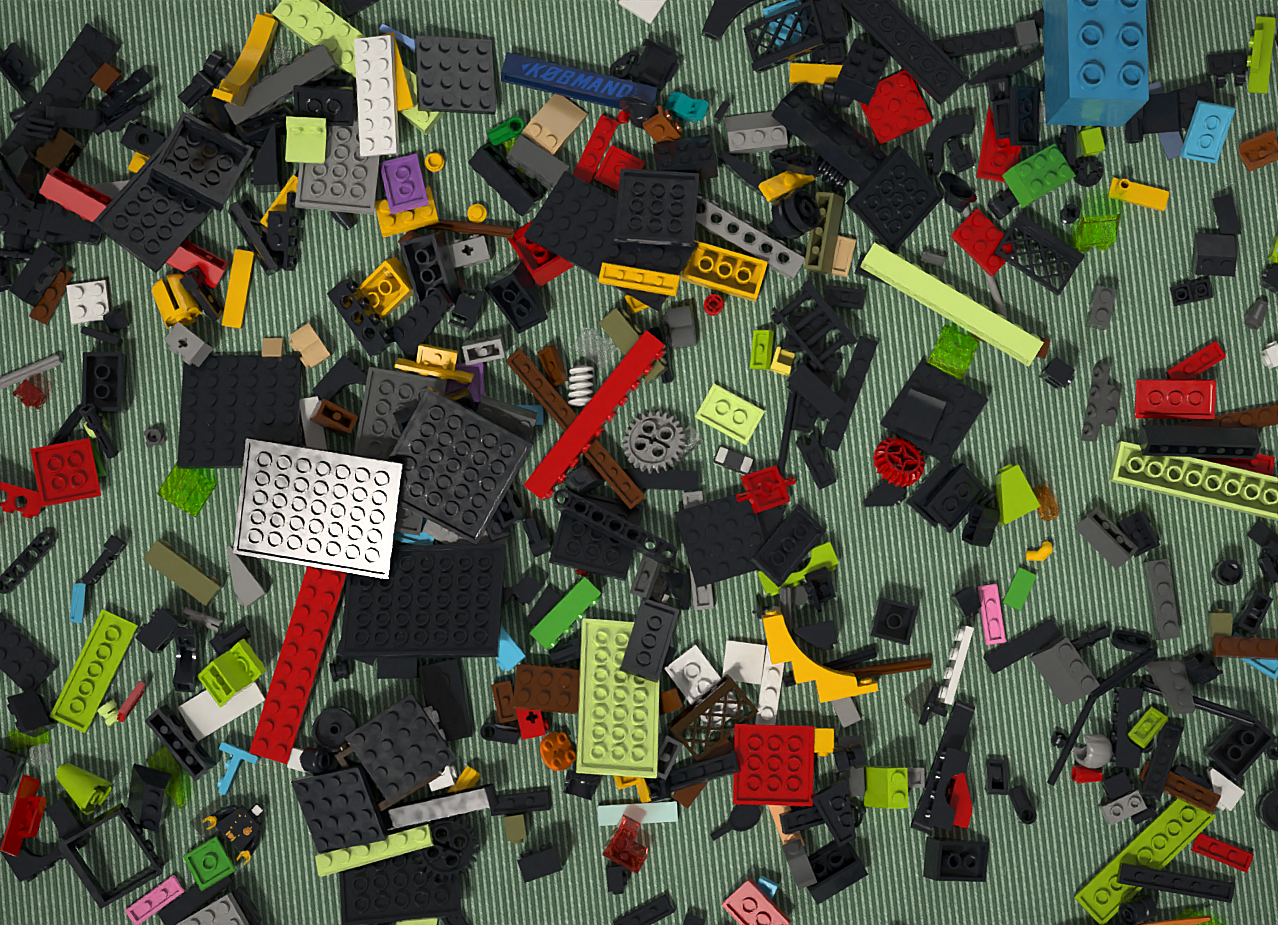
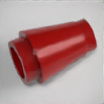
(1085, 775)

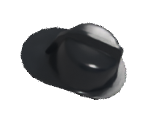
(638, 110)
(956, 192)

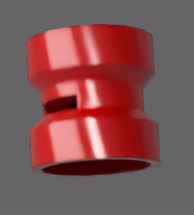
(710, 305)

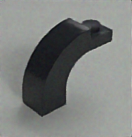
(953, 127)
(186, 659)

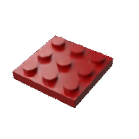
(895, 108)
(65, 472)

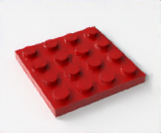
(774, 765)

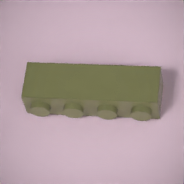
(824, 237)
(626, 335)
(182, 572)

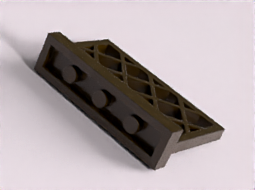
(700, 707)

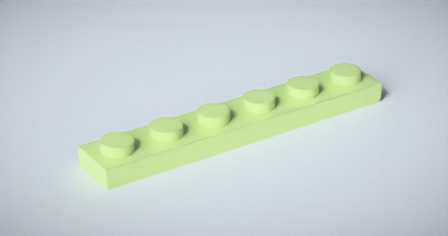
(364, 854)

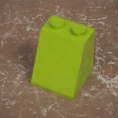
(1013, 494)
(886, 787)

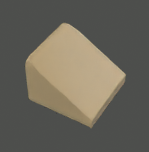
(272, 347)

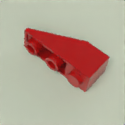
(959, 800)

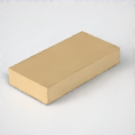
(843, 256)

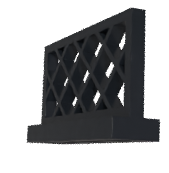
(786, 53)
(1049, 242)

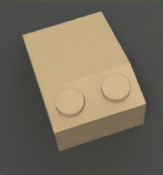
(554, 124)

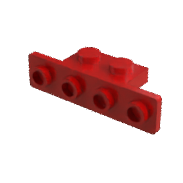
(25, 815)

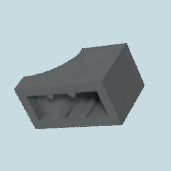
(799, 864)

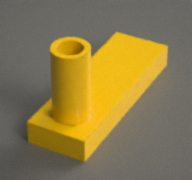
(1138, 194)

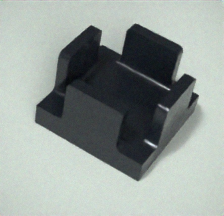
(654, 64)
(467, 309)

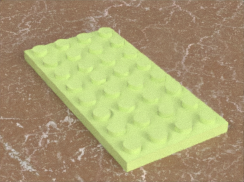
(614, 708)

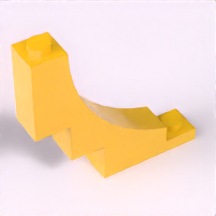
(254, 54)
(829, 682)

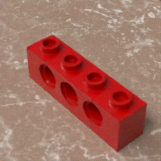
(33, 504)

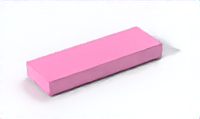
(991, 614)
(155, 900)

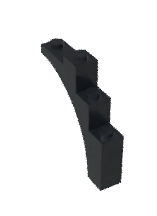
(723, 14)

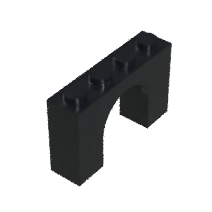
(338, 377)
(27, 863)

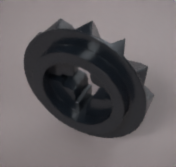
(1093, 178)

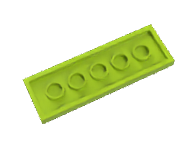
(94, 671)

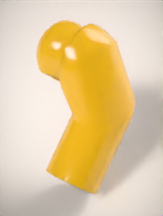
(1040, 555)

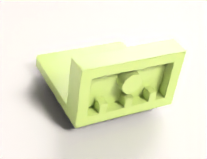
(306, 140)

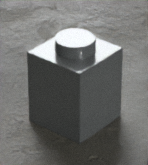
(1025, 35)

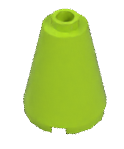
(83, 786)

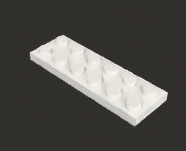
(376, 96)

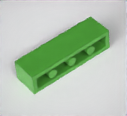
(565, 613)

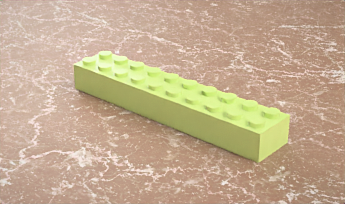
(320, 25)
(1196, 481)

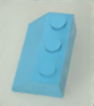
(509, 652)

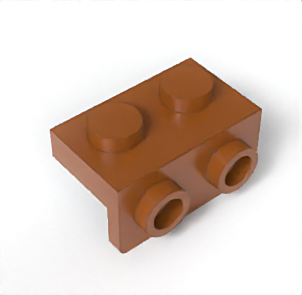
(663, 127)
(1259, 150)

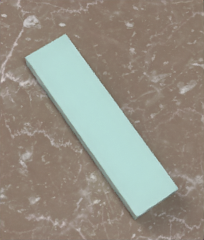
(640, 812)

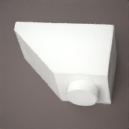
(1221, 785)

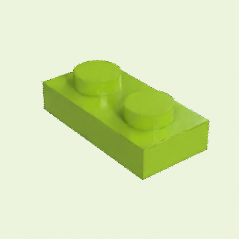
(761, 349)
(1147, 727)

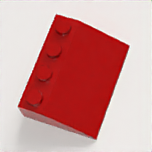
(538, 261)

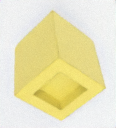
(782, 361)

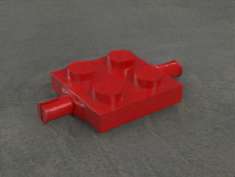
(765, 489)

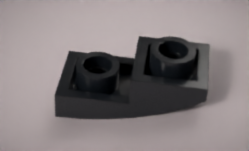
(1226, 215)
(1191, 292)

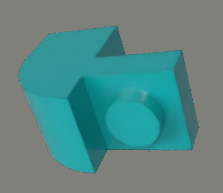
(686, 107)

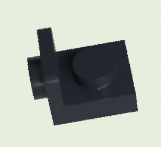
(1268, 569)

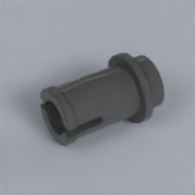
(932, 258)

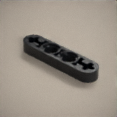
(27, 565)

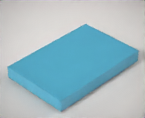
(776, 9)
(1207, 132)

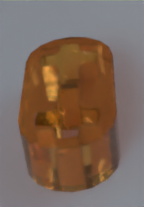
(1046, 502)

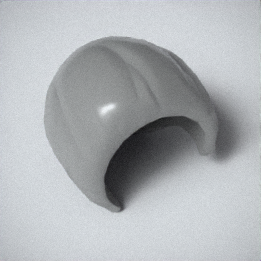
(1096, 751)

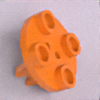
(561, 746)

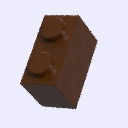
(333, 418)

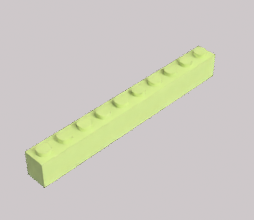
(952, 304)

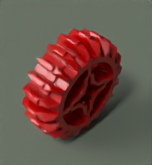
(898, 461)

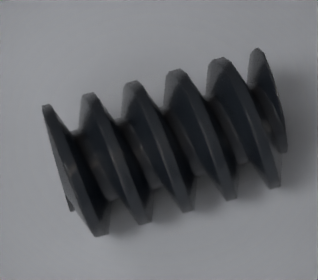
(831, 174)

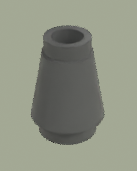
(1255, 317)

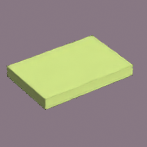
(729, 414)

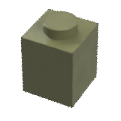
(1219, 623)
(515, 828)

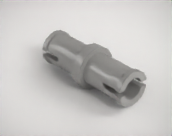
(202, 619)

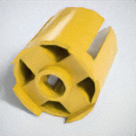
(167, 305)

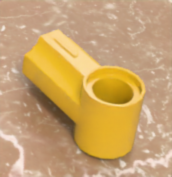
(466, 780)

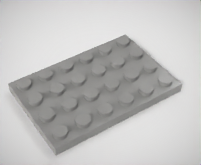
(345, 179)

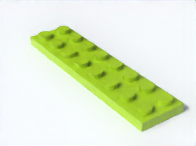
(1150, 848)

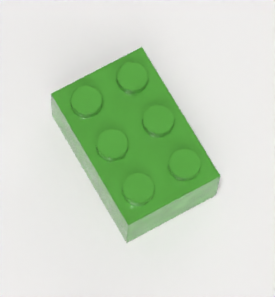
(1038, 175)

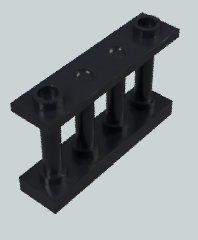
(821, 308)

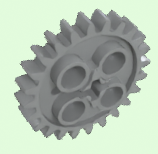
(646, 457)

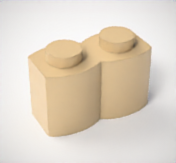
(309, 345)

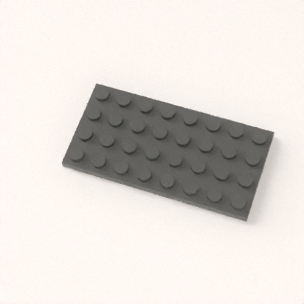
(377, 429)

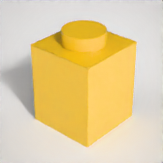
(823, 741)

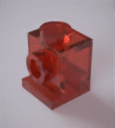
(30, 394)

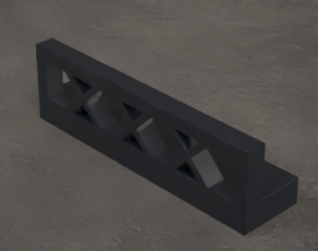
(253, 239)

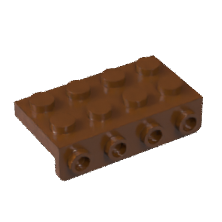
(546, 688)

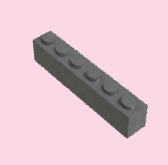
(279, 87)

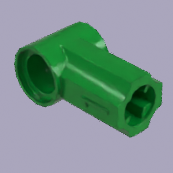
(504, 132)

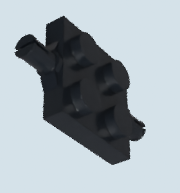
(129, 111)

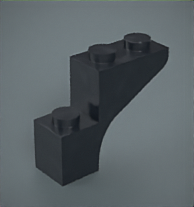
(525, 591)

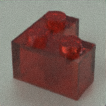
(622, 847)

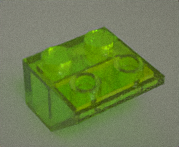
(953, 352)
(186, 490)

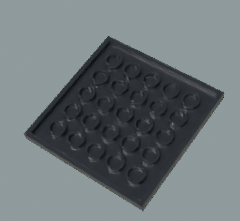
(233, 401)
(456, 464)

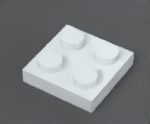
(88, 301)

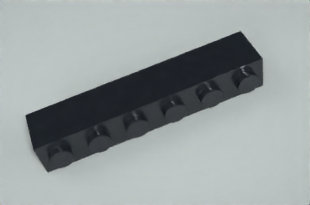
(1199, 441)

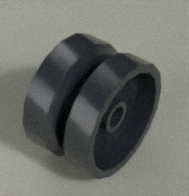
(795, 214)
(336, 716)
(1267, 809)

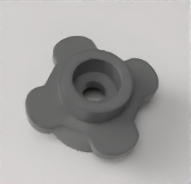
(149, 433)

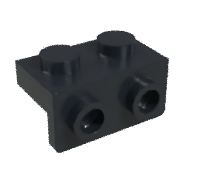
(1140, 532)
(819, 587)

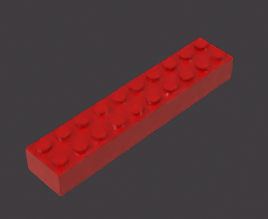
(298, 664)

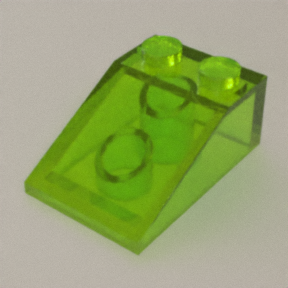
(1095, 232)

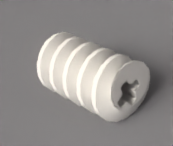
(580, 385)

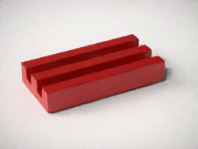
(131, 702)

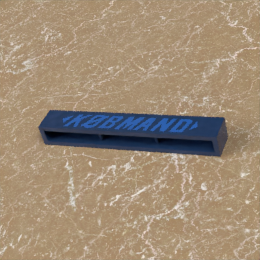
(572, 82)

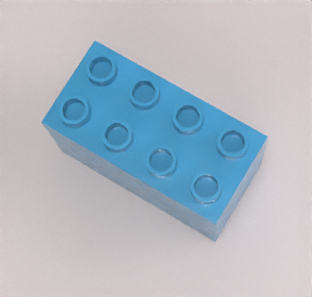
(1094, 61)

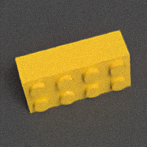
(725, 271)

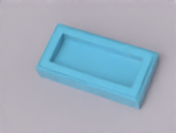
(77, 602)

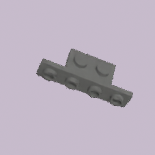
(1101, 405)

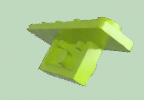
(1261, 54)

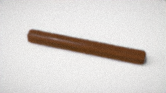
(473, 228)
(890, 668)

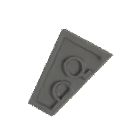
(1174, 684)

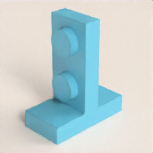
(233, 765)

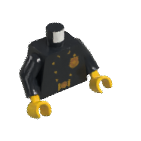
(239, 827)

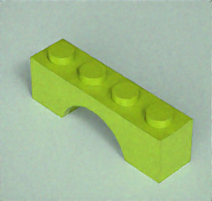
(819, 557)

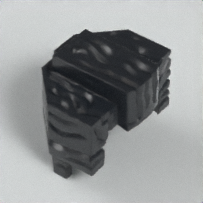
(1201, 668)
(581, 784)

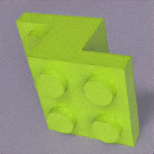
(232, 673)

